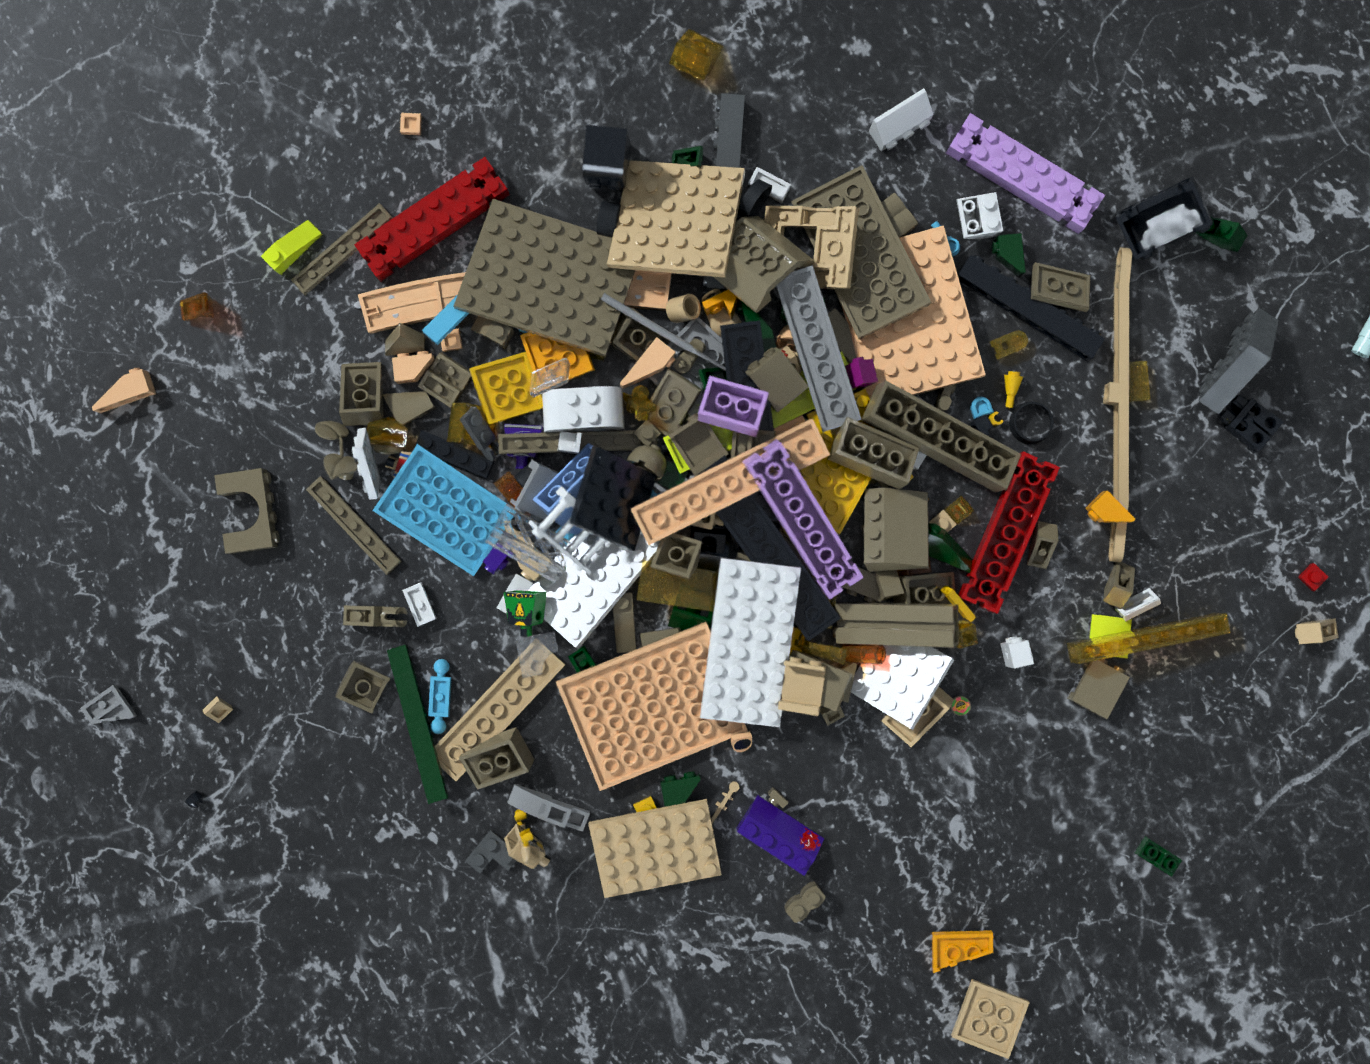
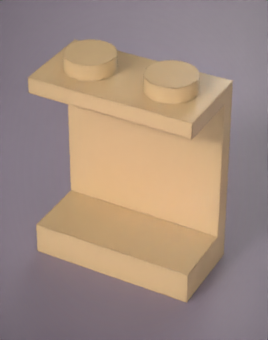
(802, 686)

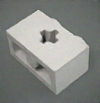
(1016, 652)

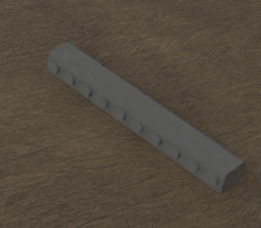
(727, 147)

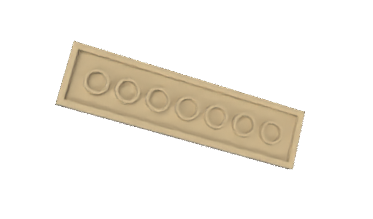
(493, 713)

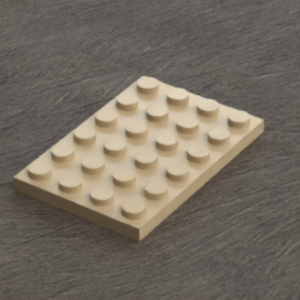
(655, 848)

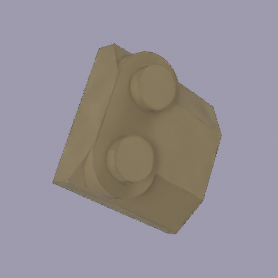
(362, 686)

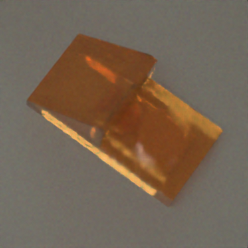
(196, 306)

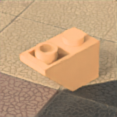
(411, 368)

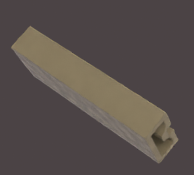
(897, 624)

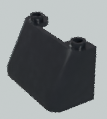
(1164, 218)

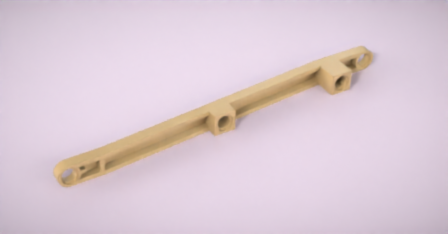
(1117, 394)

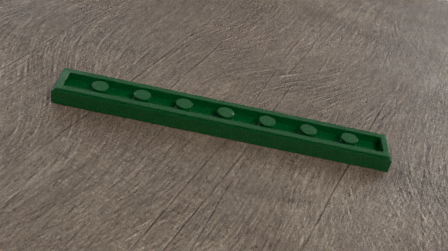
(417, 724)

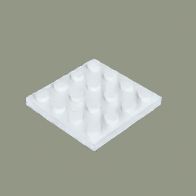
(903, 681)

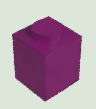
(861, 373)

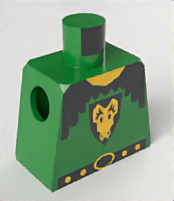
(525, 609)

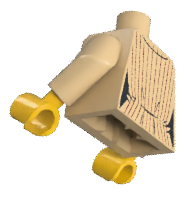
(524, 846)

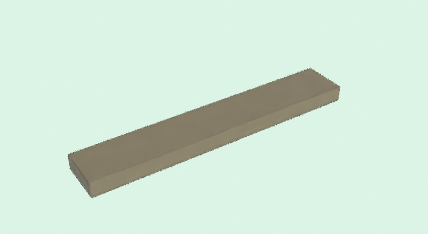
(340, 250)
(354, 525)

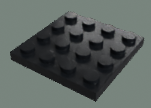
(608, 494)

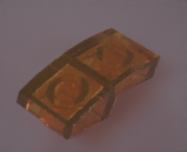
(508, 487)

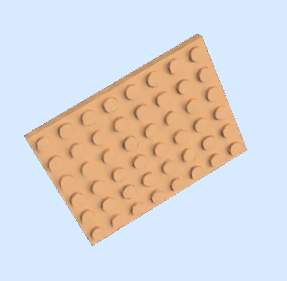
(935, 343)
(644, 708)

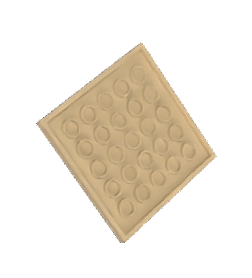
(677, 218)

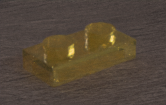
(1138, 381)

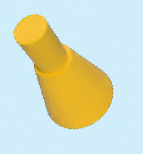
(1012, 384)

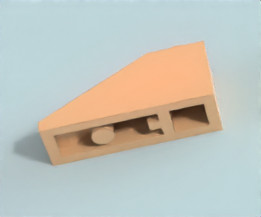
(653, 361)
(127, 389)

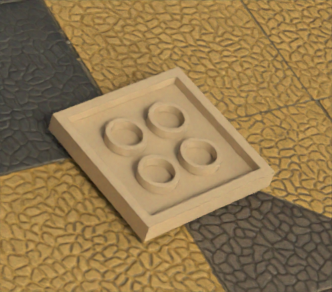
(990, 1018)

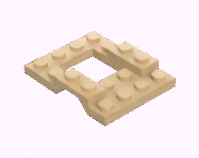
(833, 241)

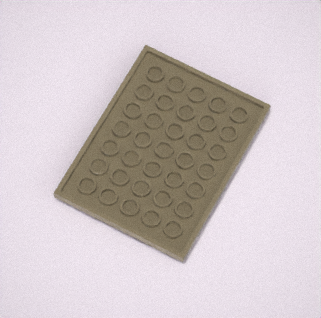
(544, 278)

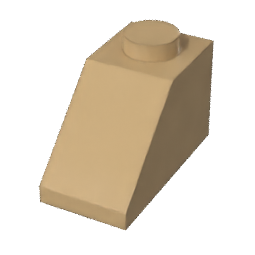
(1316, 631)

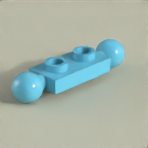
(439, 696)

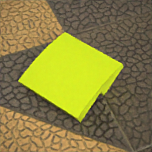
(1107, 625)

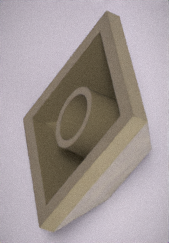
(677, 555)

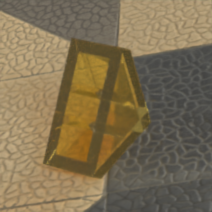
(387, 432)

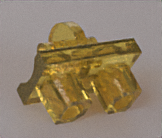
(639, 403)

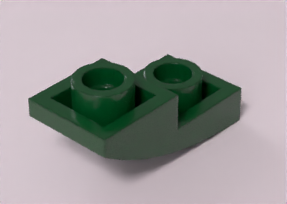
(1158, 856)

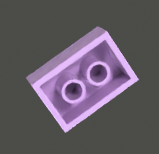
(733, 406)

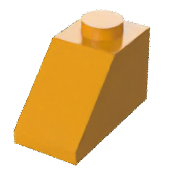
(1108, 509)

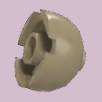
(649, 459)

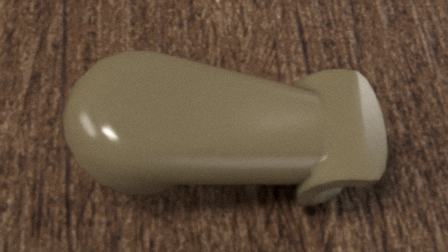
(687, 359)

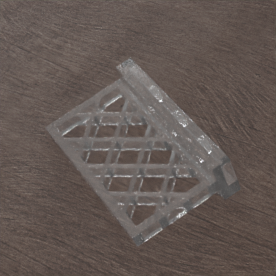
(525, 552)

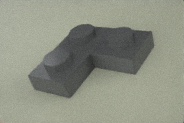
(490, 848)

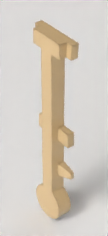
(734, 787)

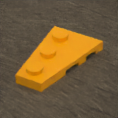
(958, 946)

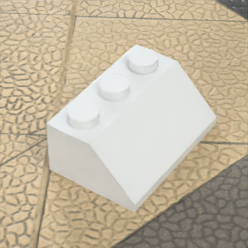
(901, 121)

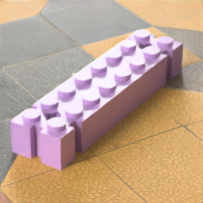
(1025, 174)
(803, 519)

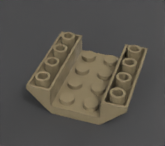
(759, 261)

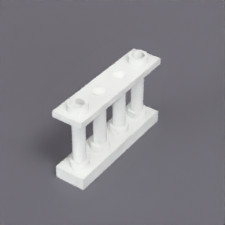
(565, 502)

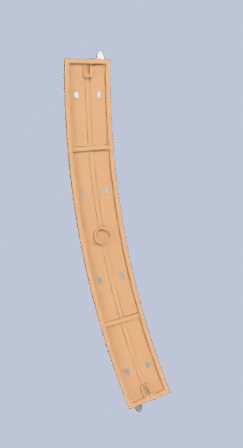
(427, 297)

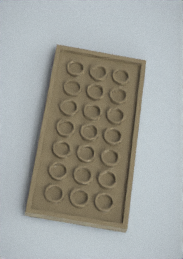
(882, 275)

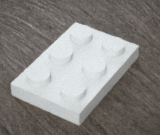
(367, 465)

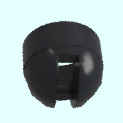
(193, 798)

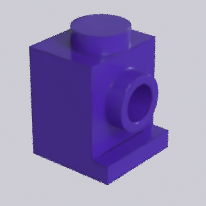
(495, 560)

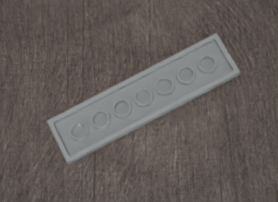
(817, 349)

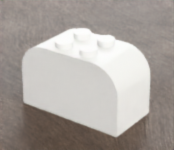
(583, 409)

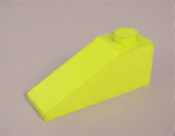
(291, 246)

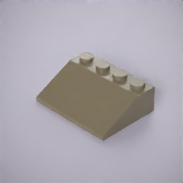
(895, 529)

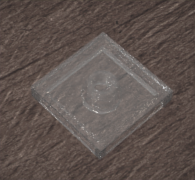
(549, 377)

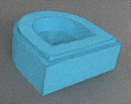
(980, 407)

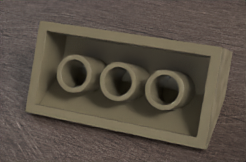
(874, 453)

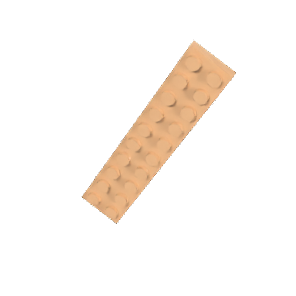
(722, 485)

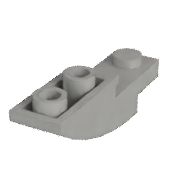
(548, 809)

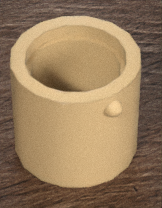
(683, 308)

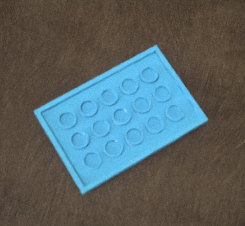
(442, 509)

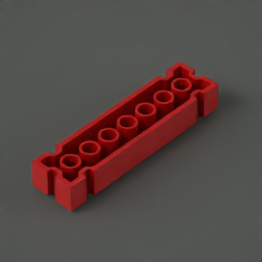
(432, 219)
(1008, 533)

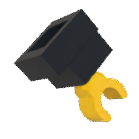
(985, 423)

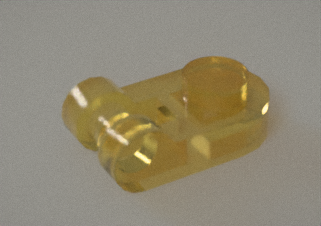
(1015, 340)

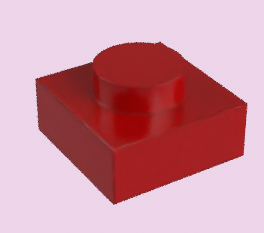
(1313, 577)

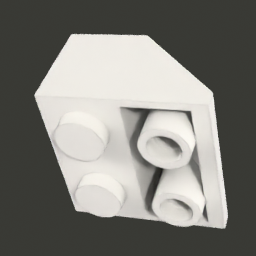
(980, 216)

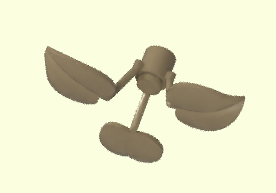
(342, 466)

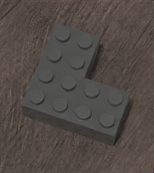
(1247, 354)

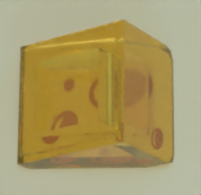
(959, 510)

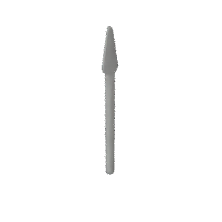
(656, 328)

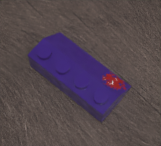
(780, 835)

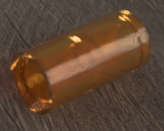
(865, 653)

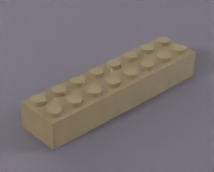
(941, 436)

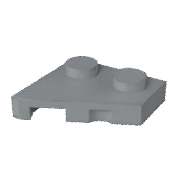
(108, 707)

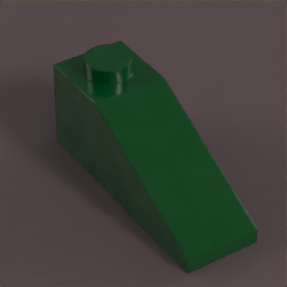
(946, 549)

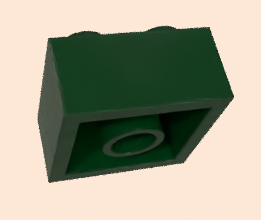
(672, 476)

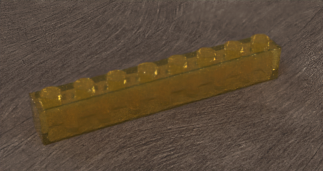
(1148, 638)

